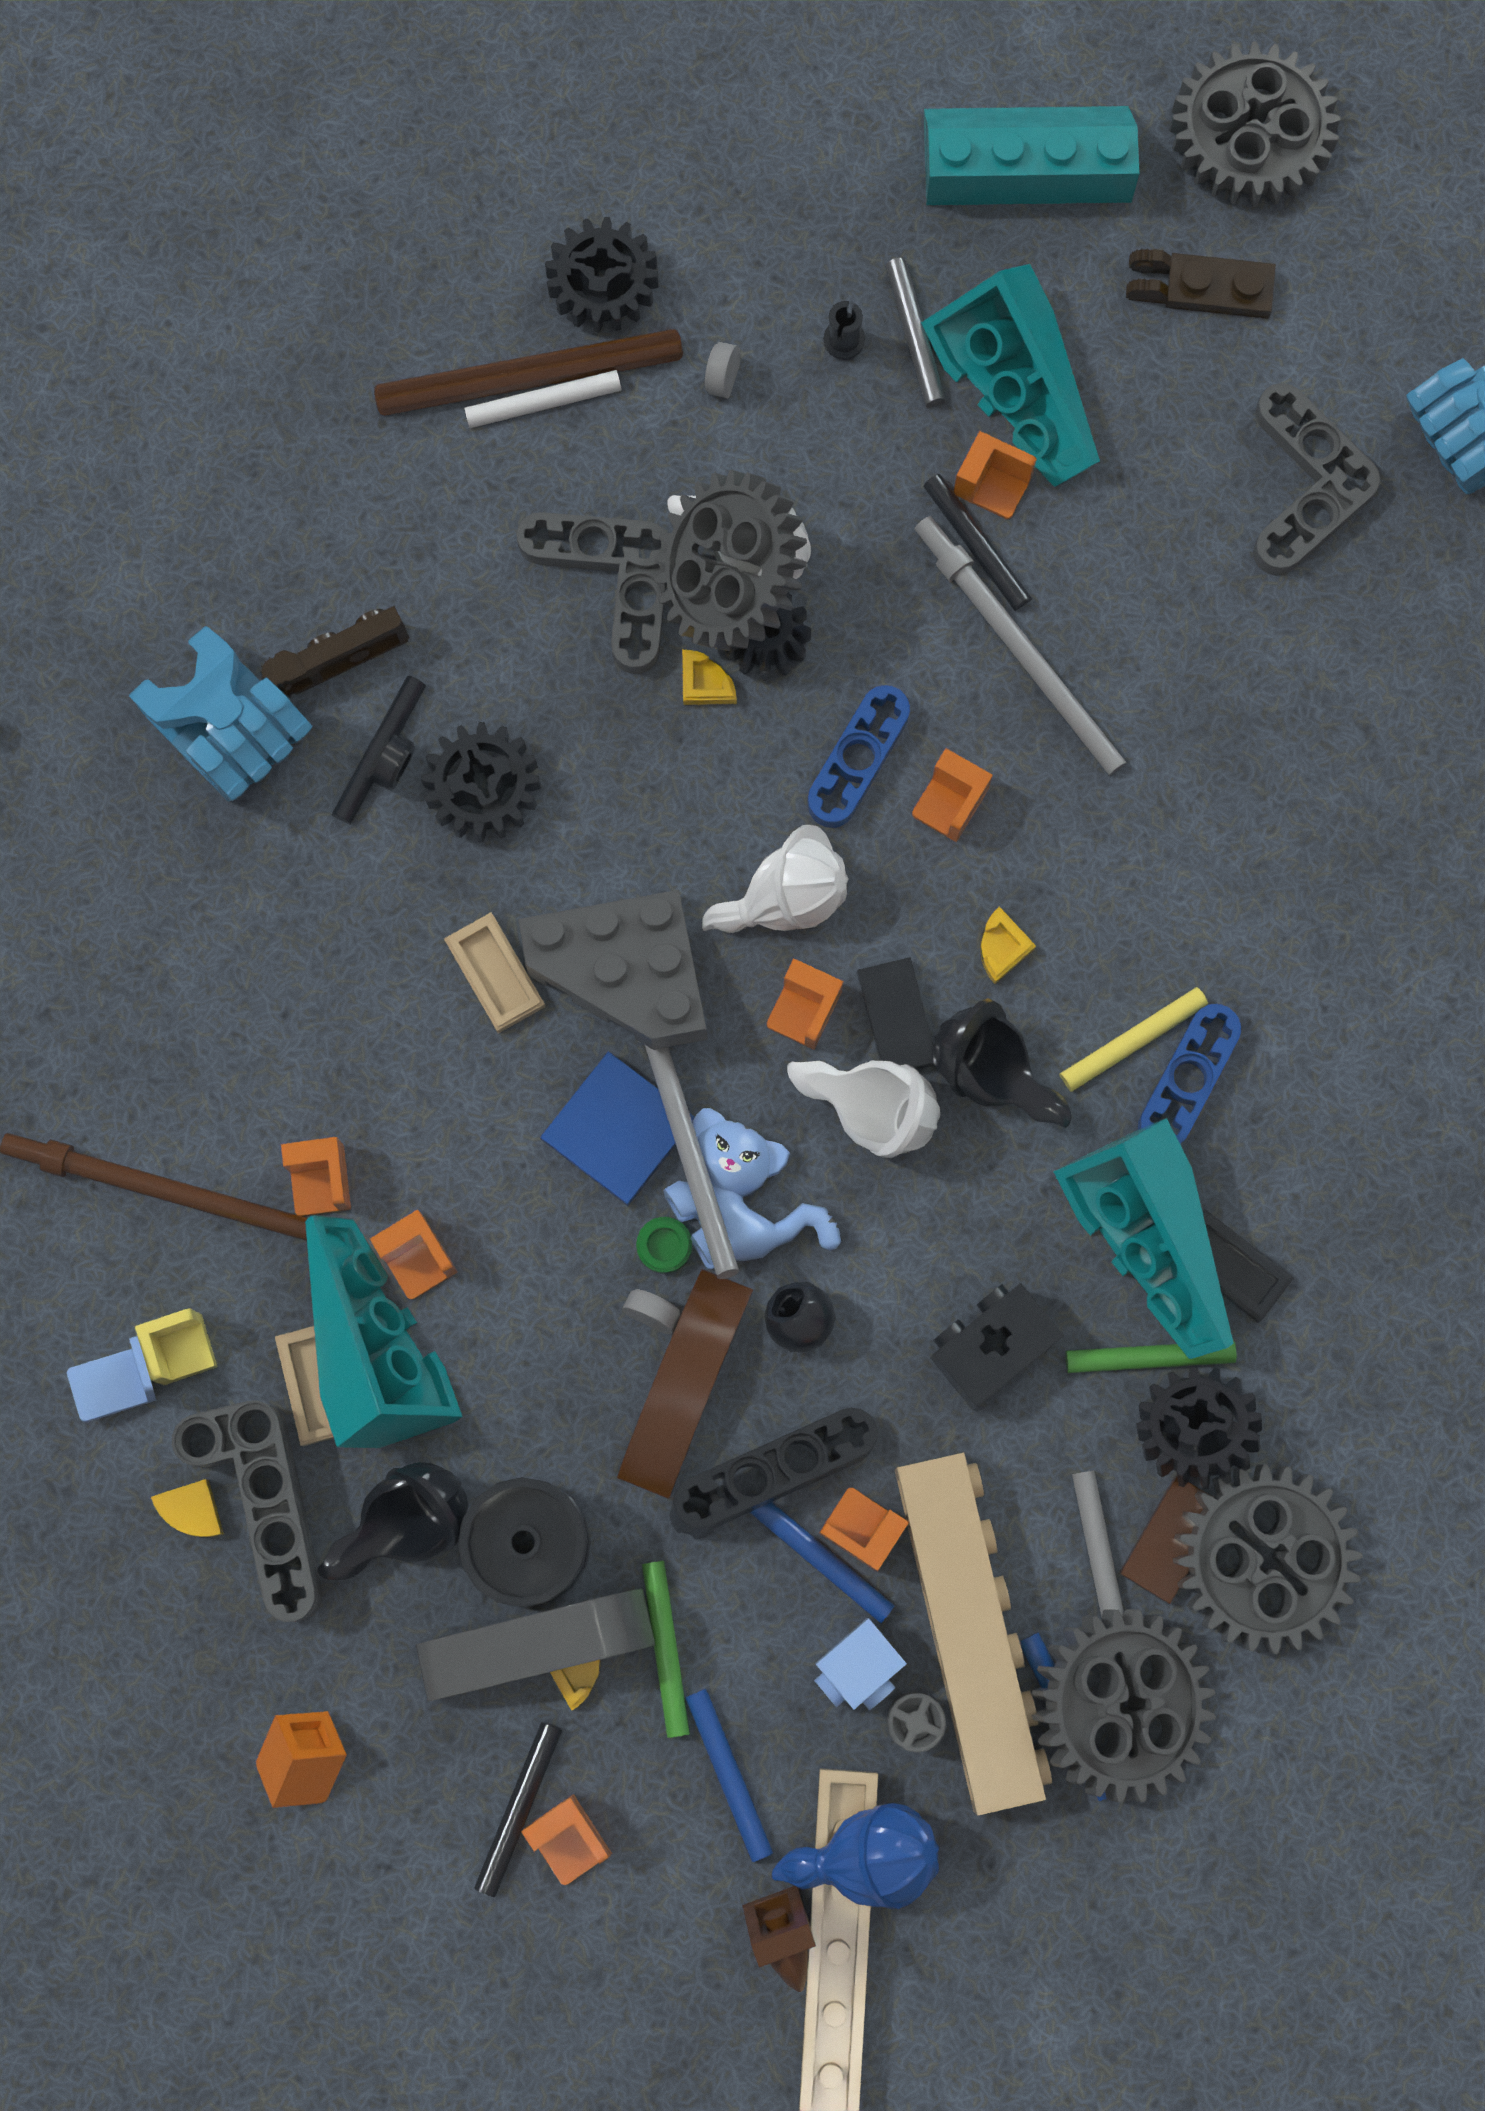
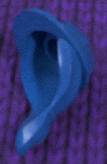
(873, 1858)

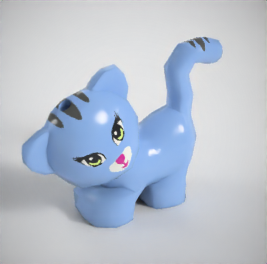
(738, 1166)

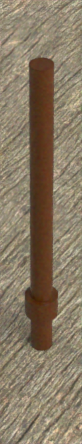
(60, 1159)

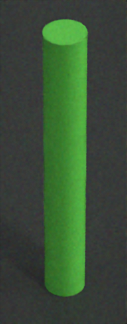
(1141, 1358)
(665, 1649)

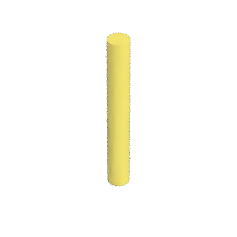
(1133, 1039)

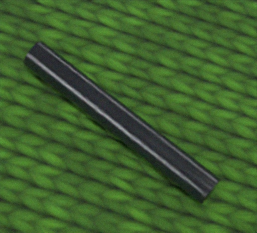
(977, 542)
(392, 724)
(518, 1809)

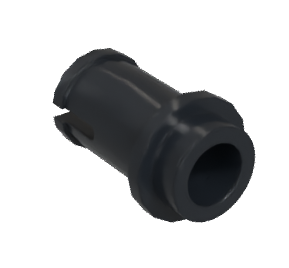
(848, 324)

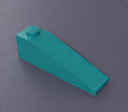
(1015, 355)
(1152, 1218)
(367, 1363)

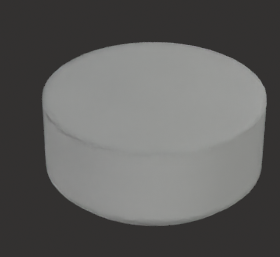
(722, 369)
(652, 1311)

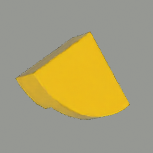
(705, 681)
(1003, 945)
(190, 1509)
(576, 1682)

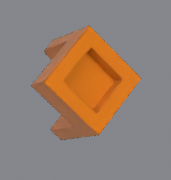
(994, 475)
(952, 795)
(805, 1004)
(317, 1175)
(414, 1255)
(863, 1528)
(300, 1759)
(567, 1840)

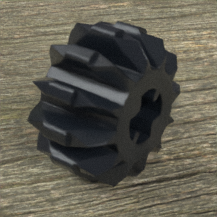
(776, 650)

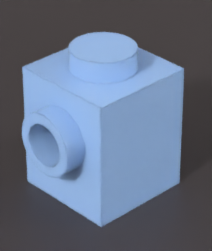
(859, 1668)

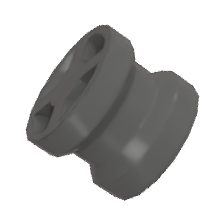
(924, 1725)

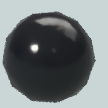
(799, 1317)

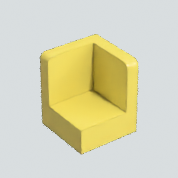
(176, 1346)

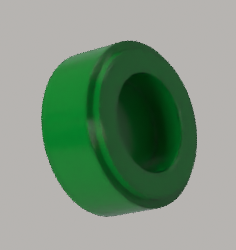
(664, 1245)

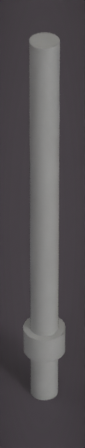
(957, 566)
(693, 1163)

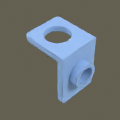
(111, 1383)

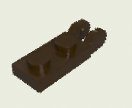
(1204, 283)
(336, 653)

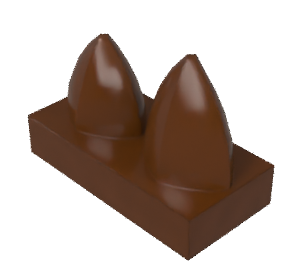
(781, 1935)

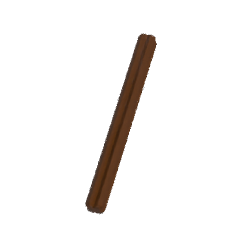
(528, 372)

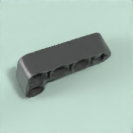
(261, 1514)
(535, 1644)

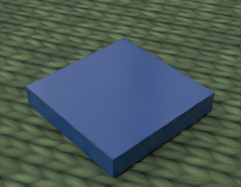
(614, 1129)

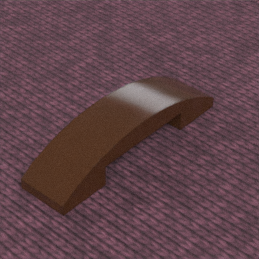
(684, 1383)

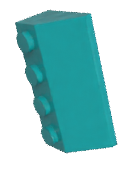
(1030, 155)

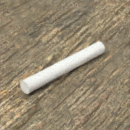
(542, 399)

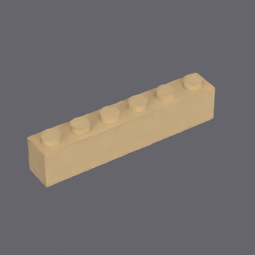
(971, 1635)

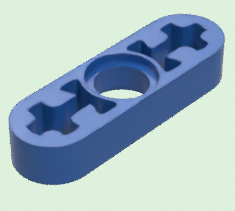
(864, 715)
(1194, 1035)

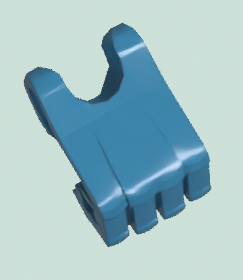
(1453, 420)
(224, 718)

